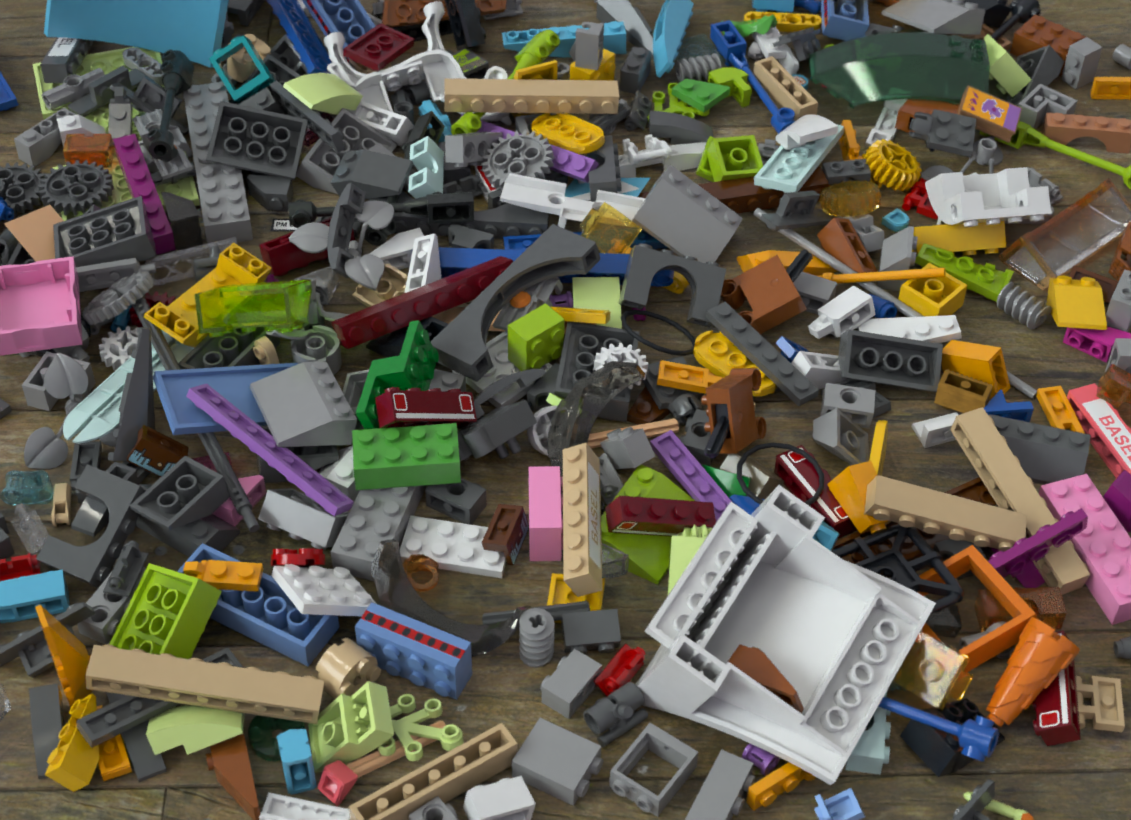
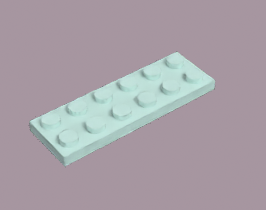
(792, 167)

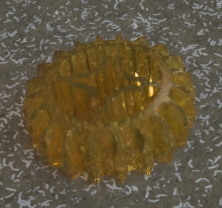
(850, 198)

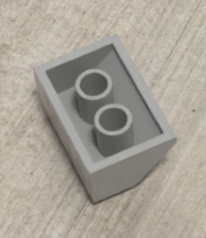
(301, 517)

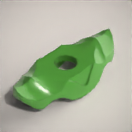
(761, 25)

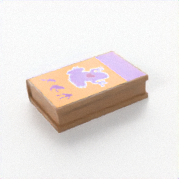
(991, 113)

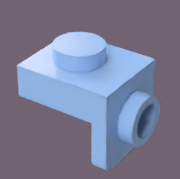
(839, 807)

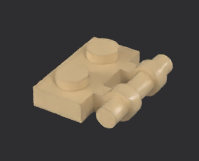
(1106, 703)

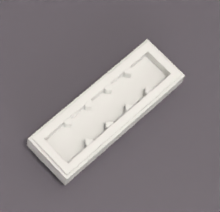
(289, 808)

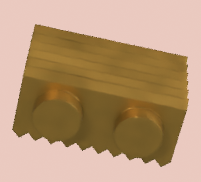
(962, 392)

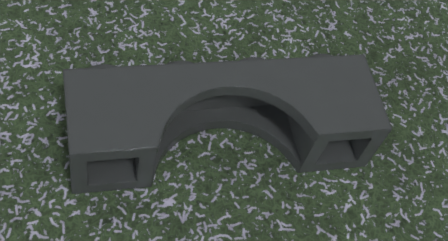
(607, 174)

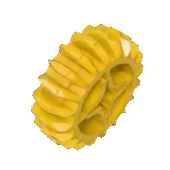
(892, 165)

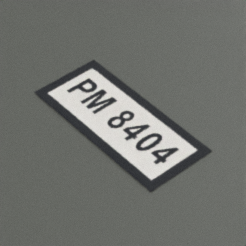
(282, 225)

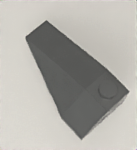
(1041, 66)

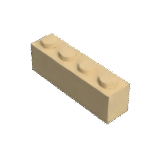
(784, 88)

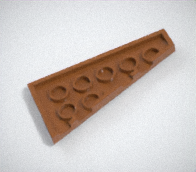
(411, 12)

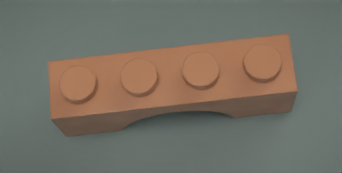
(1111, 131)

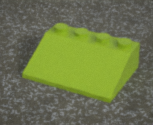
(647, 553)
(166, 613)

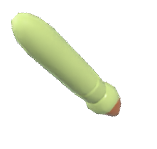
(1004, 809)

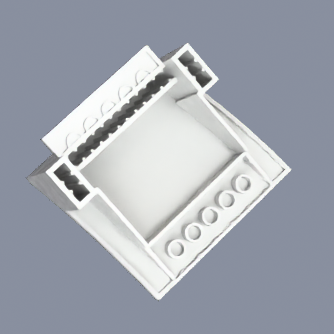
(814, 615)

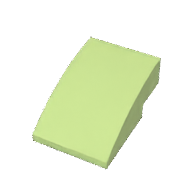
(324, 92)
(598, 294)
(351, 726)
(193, 728)

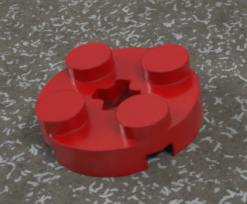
(306, 557)

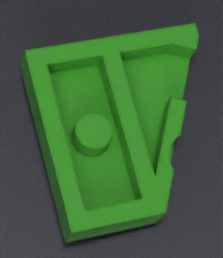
(700, 94)

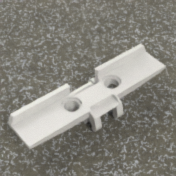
(657, 151)
(550, 198)

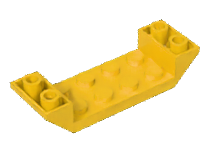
(180, 317)

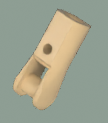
(61, 504)

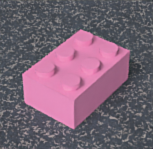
(545, 513)

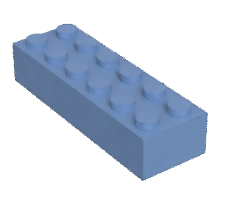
(269, 615)

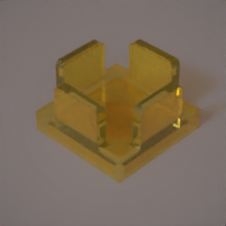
(609, 229)
(934, 671)

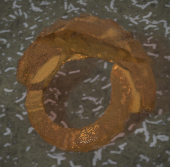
(420, 562)

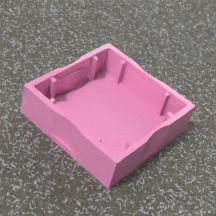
(39, 306)

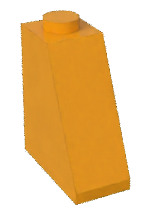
(978, 362)
(850, 492)

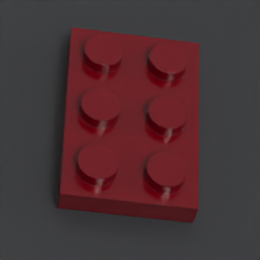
(378, 47)

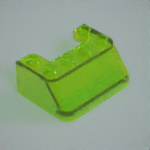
(253, 305)

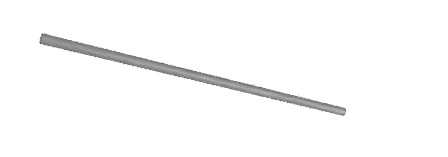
(877, 291)

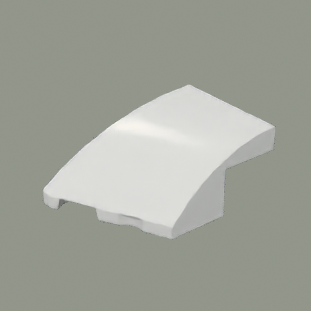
(805, 130)

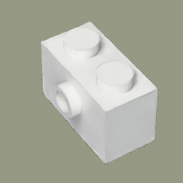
(500, 801)

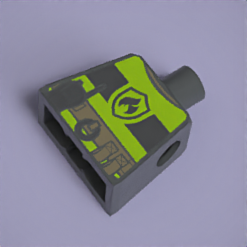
(471, 64)

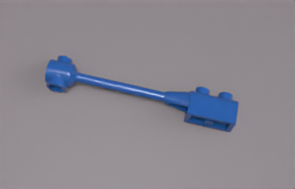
(733, 49)
(975, 737)

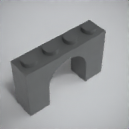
(704, 279)
(94, 561)

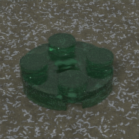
(261, 737)

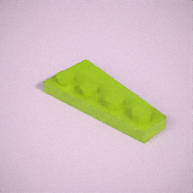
(979, 278)

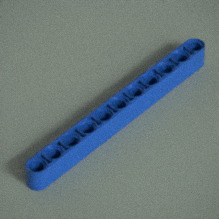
(611, 265)

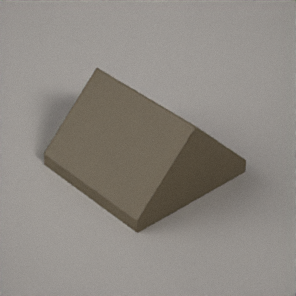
(762, 480)

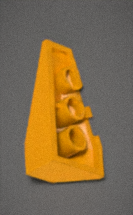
(814, 267)
(67, 655)

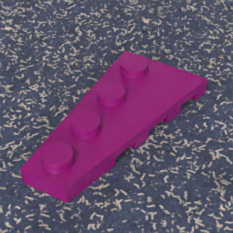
(1038, 545)

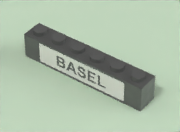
(64, 58)

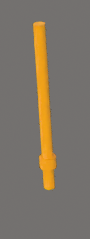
(885, 275)

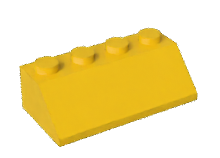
(961, 238)

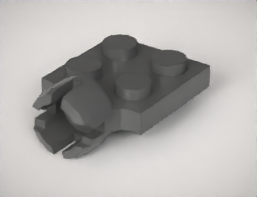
(945, 131)
(678, 401)

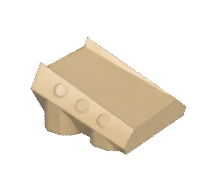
(390, 285)

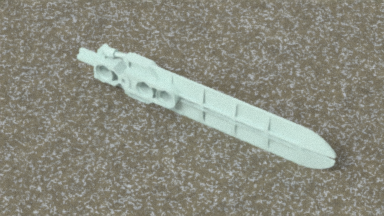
(100, 409)

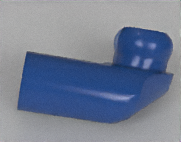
(810, 5)

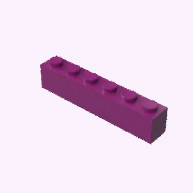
(141, 184)

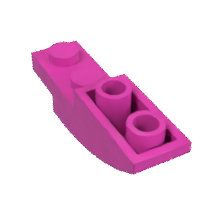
(1093, 341)

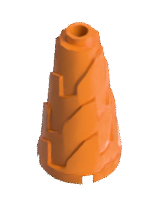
(1030, 668)

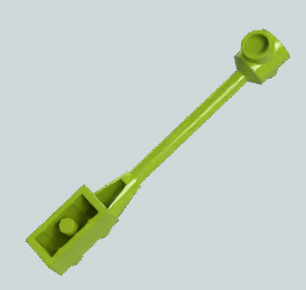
(532, 54)
(1027, 135)

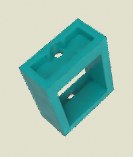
(253, 85)

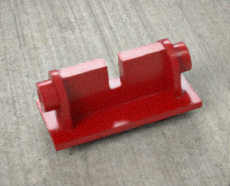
(19, 566)
(620, 669)

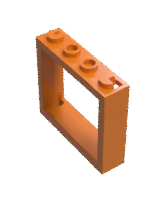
(1001, 637)

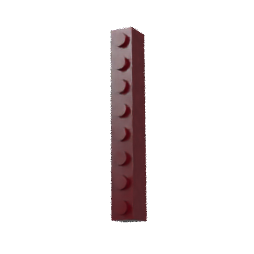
(418, 303)

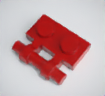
(915, 199)

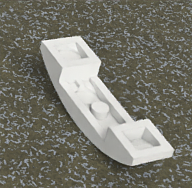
(886, 123)

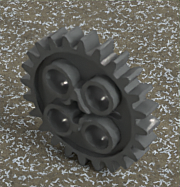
(20, 186)
(76, 187)

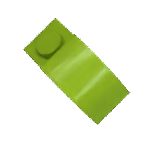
(736, 80)

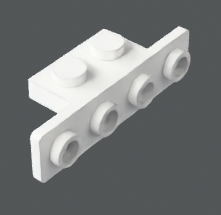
(782, 53)

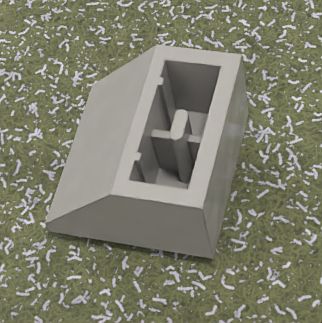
(897, 255)

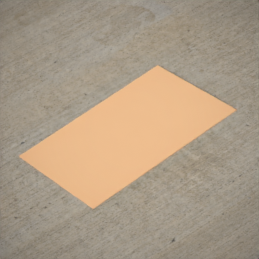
(36, 232)

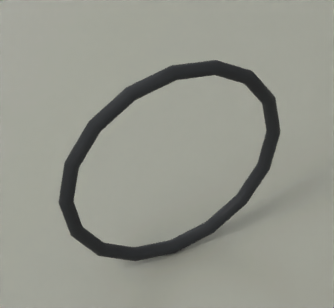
(652, 345)
(783, 446)

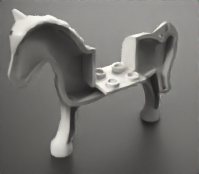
(430, 65)

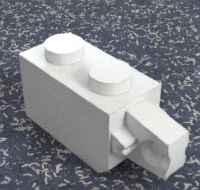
(843, 313)

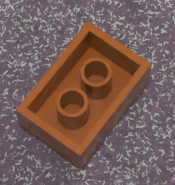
(1040, 33)

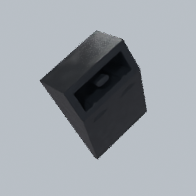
(391, 343)
(938, 748)

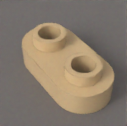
(265, 351)

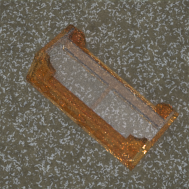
(1070, 236)

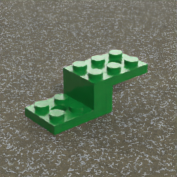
(409, 370)

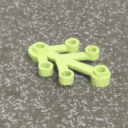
(449, 736)

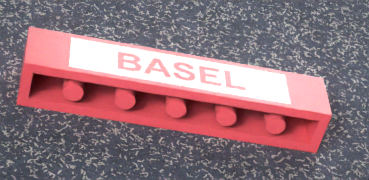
(1107, 429)

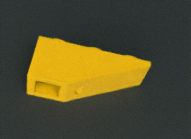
(74, 759)

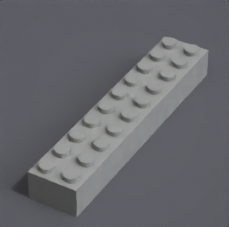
(219, 186)
(382, 512)

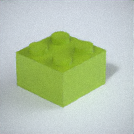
(734, 157)
(536, 338)

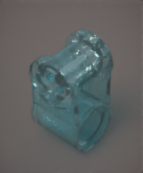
(28, 486)

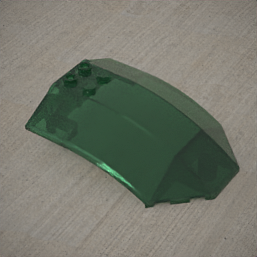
(902, 67)

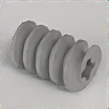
(697, 67)
(1020, 308)
(536, 637)

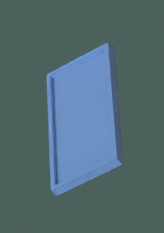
(229, 382)

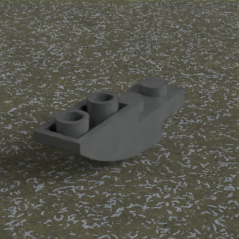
(95, 515)

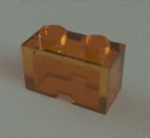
(94, 149)

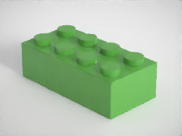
(406, 456)

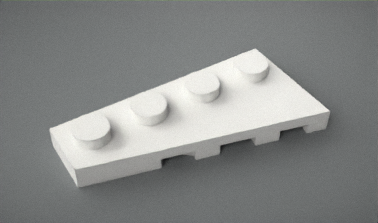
(925, 328)

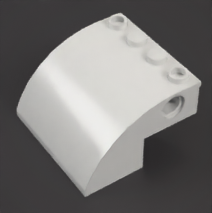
(987, 198)

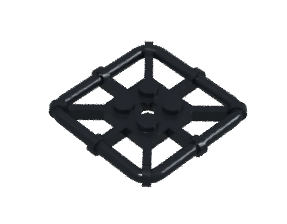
(894, 565)

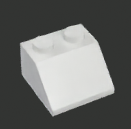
(342, 473)

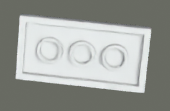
(452, 546)

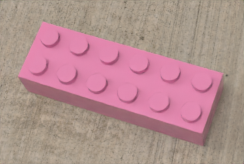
(1101, 545)

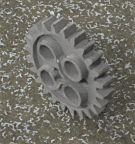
(518, 155)
(118, 297)

